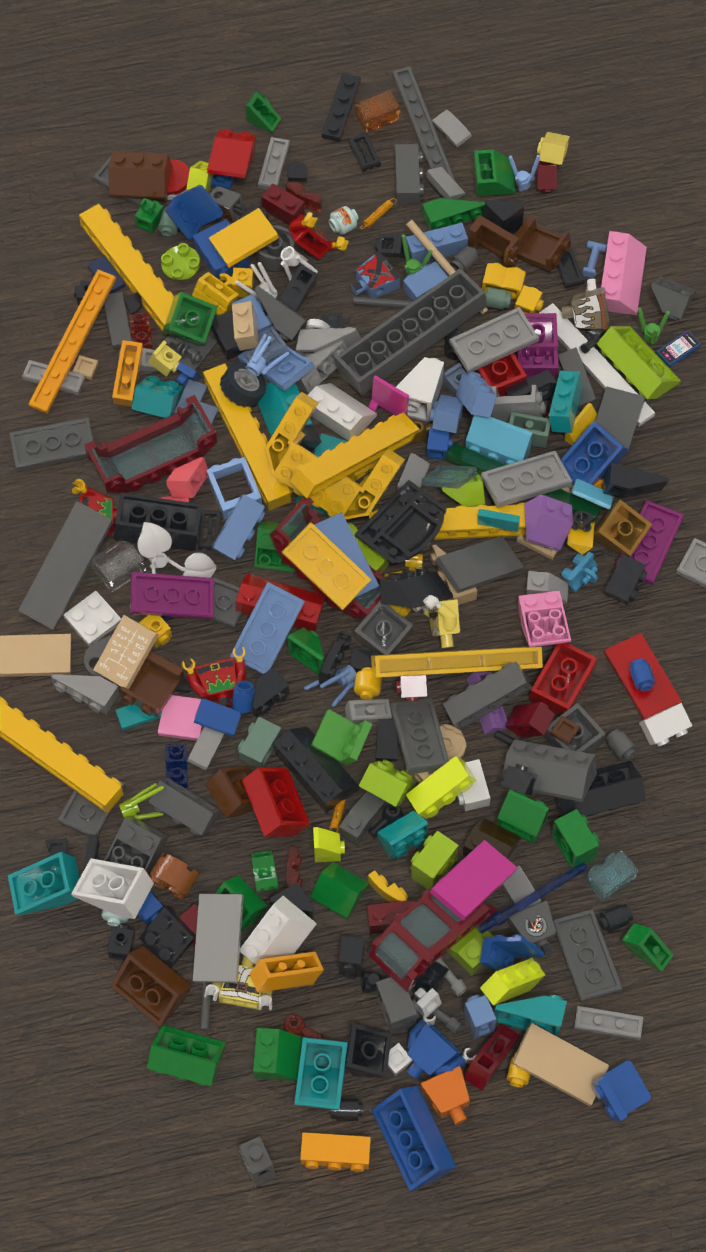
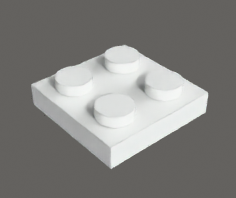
(92, 618)

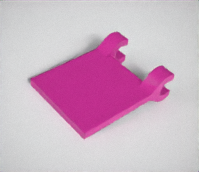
(388, 397)

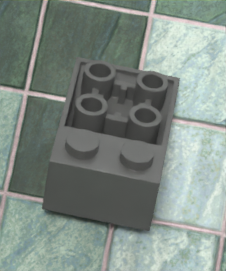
(136, 844)

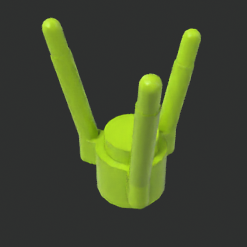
(130, 808)

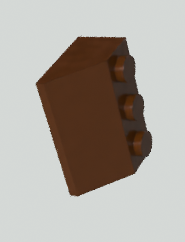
(139, 175)
(150, 985)

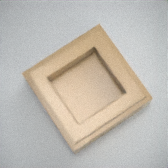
(86, 366)

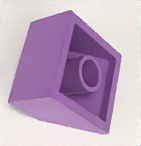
(548, 521)

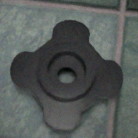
(582, 516)

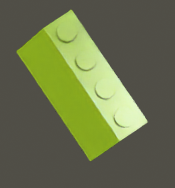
(637, 362)

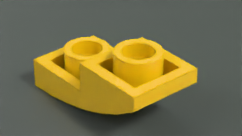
(390, 893)

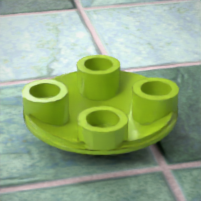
(180, 262)

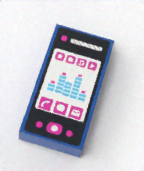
(678, 349)

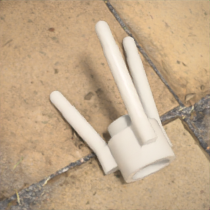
(292, 258)
(266, 284)

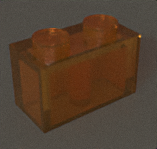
(377, 111)

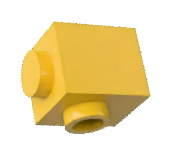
(530, 300)
(158, 626)

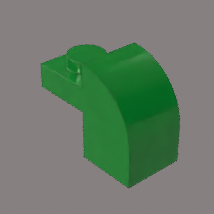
(264, 870)

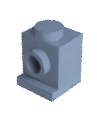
(452, 378)

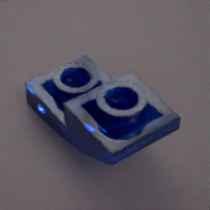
(177, 763)

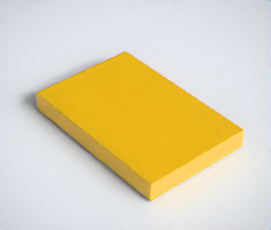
(243, 237)

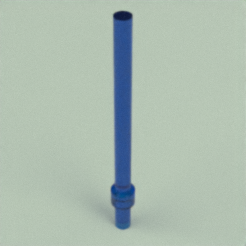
(499, 917)

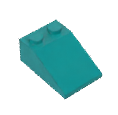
(44, 884)
(542, 1011)
(321, 1073)

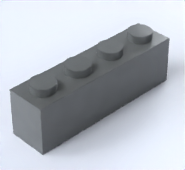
(487, 695)

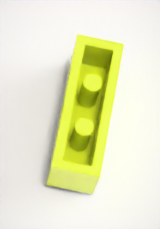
(441, 787)
(512, 981)

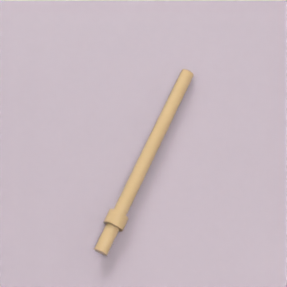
(436, 254)

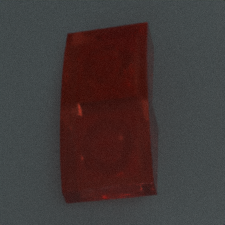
(311, 200)
(141, 329)
(293, 862)

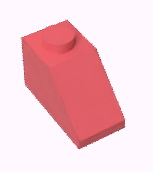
(187, 479)

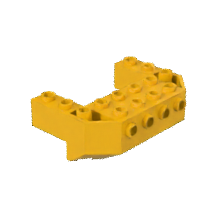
(344, 496)

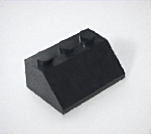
(413, 587)

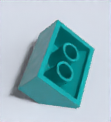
(275, 404)

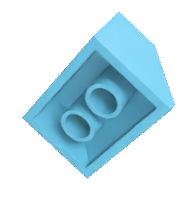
(498, 440)

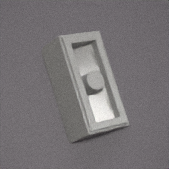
(444, 183)
(415, 471)
(519, 887)

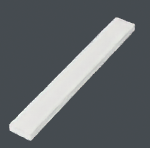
(593, 360)

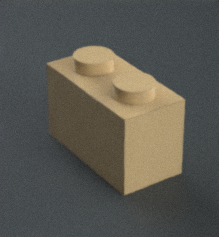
(245, 325)

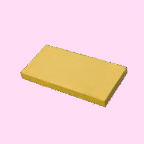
(326, 566)

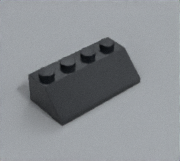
(176, 517)
(315, 771)
(610, 789)

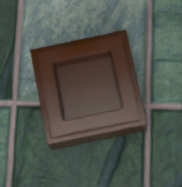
(565, 730)

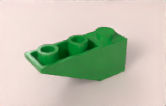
(449, 212)

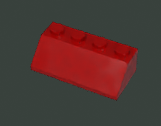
(253, 586)

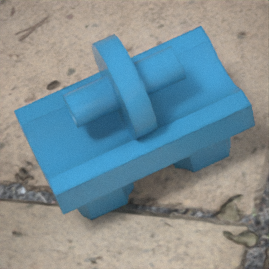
(583, 573)

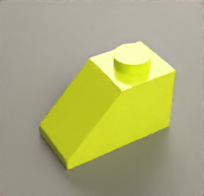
(199, 176)
(327, 845)

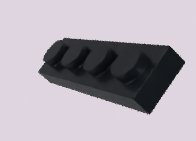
(341, 107)

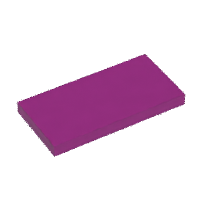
(658, 539)
(172, 595)

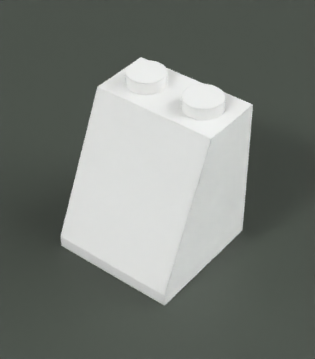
(423, 387)

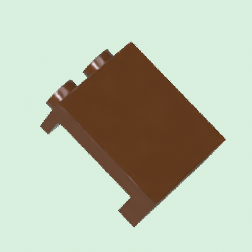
(495, 240)
(540, 245)
(153, 685)

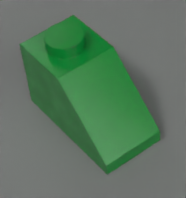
(647, 946)

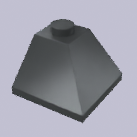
(673, 297)

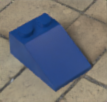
(593, 454)

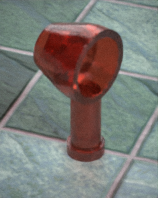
(300, 1028)

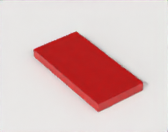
(654, 700)

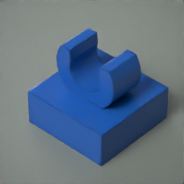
(222, 181)
(186, 374)

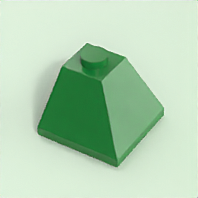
(306, 649)

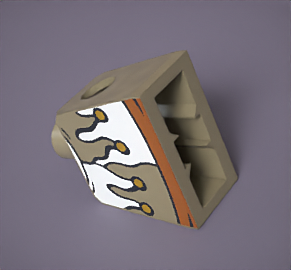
(588, 310)

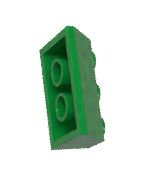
(186, 1055)

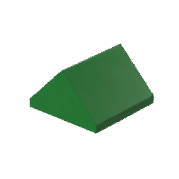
(339, 890)

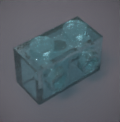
(611, 875)

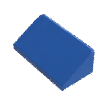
(217, 717)

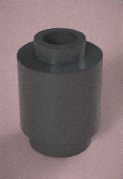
(465, 258)
(621, 745)

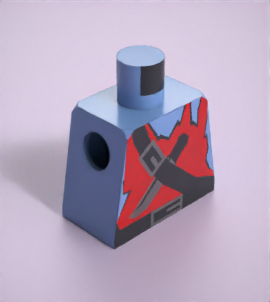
(376, 277)

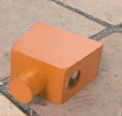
(447, 1095)

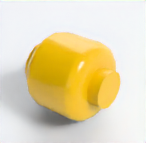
(366, 685)

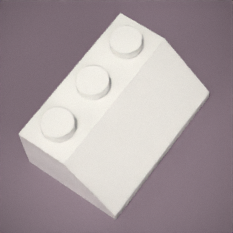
(340, 411)
(278, 932)

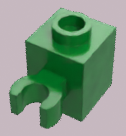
(148, 215)

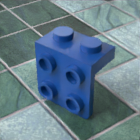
(193, 210)
(621, 1091)

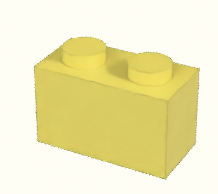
(553, 148)

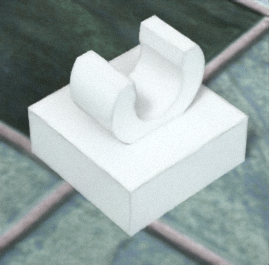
(427, 1001)

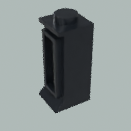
(543, 381)

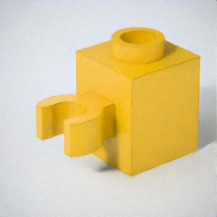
(243, 275)

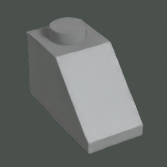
(546, 582)

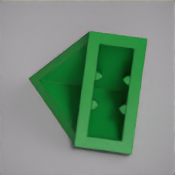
(261, 113)

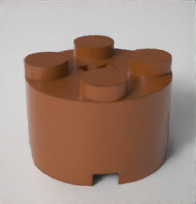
(174, 876)

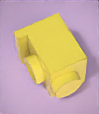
(165, 359)

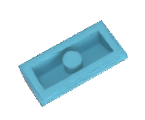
(591, 493)

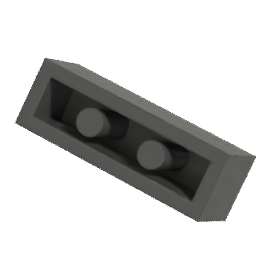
(408, 174)
(184, 807)

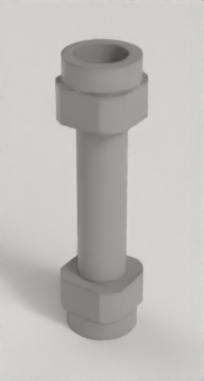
(458, 986)

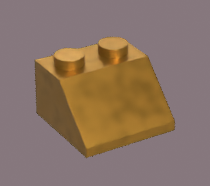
(621, 529)

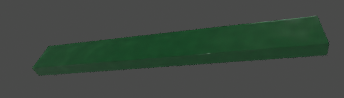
(466, 457)

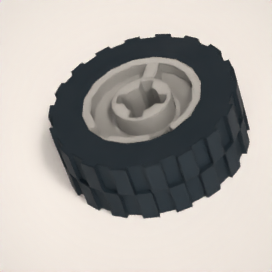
(242, 386)

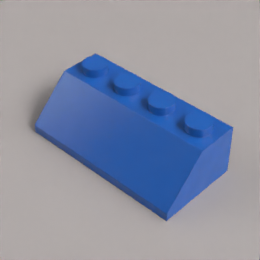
(413, 1137)

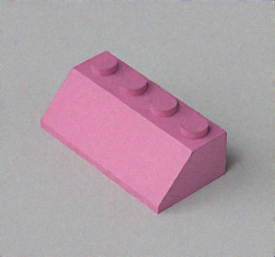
(623, 273)

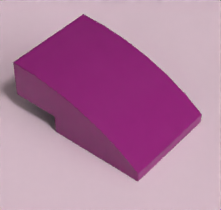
(544, 353)

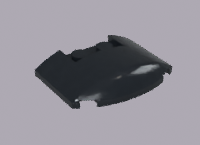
(403, 524)

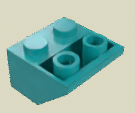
(157, 396)
(403, 834)

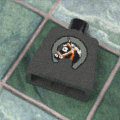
(535, 925)

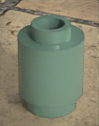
(166, 225)
(498, 298)

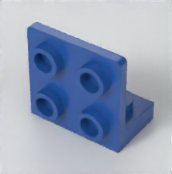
(500, 951)

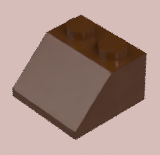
(229, 791)

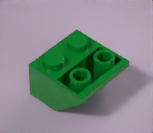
(492, 173)
(266, 553)
(523, 816)

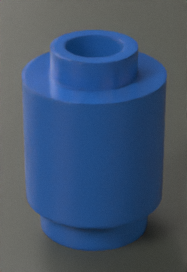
(642, 675)
(243, 697)

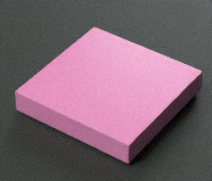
(178, 719)

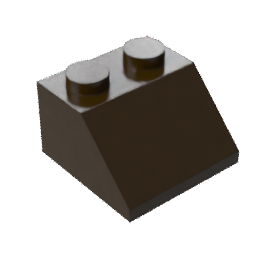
(497, 836)

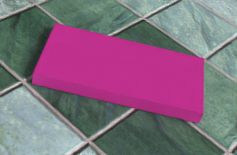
(473, 880)

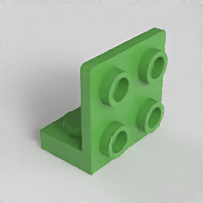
(340, 737)

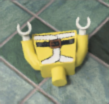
(442, 618)
(241, 993)

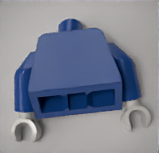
(433, 1051)

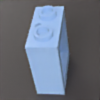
(233, 466)

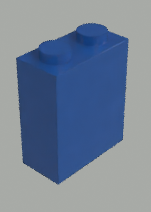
(210, 255)

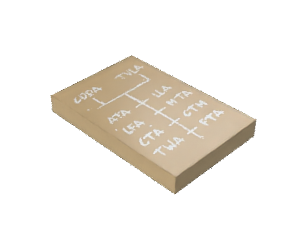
(125, 652)

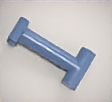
(590, 270)

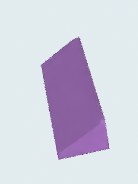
(496, 719)

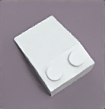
(113, 887)

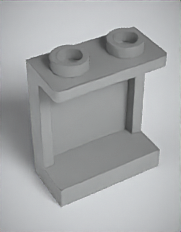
(523, 404)

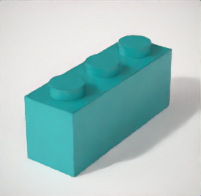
(565, 401)

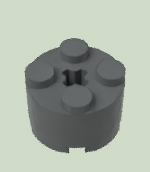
(271, 254)

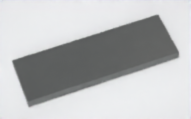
(65, 565)

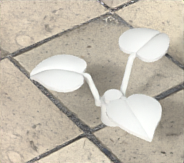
(156, 540)

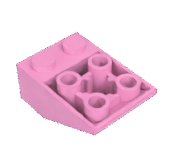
(543, 619)

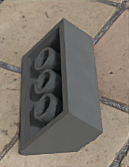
(559, 770)

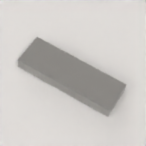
(273, 162)
(34, 372)
(608, 1022)

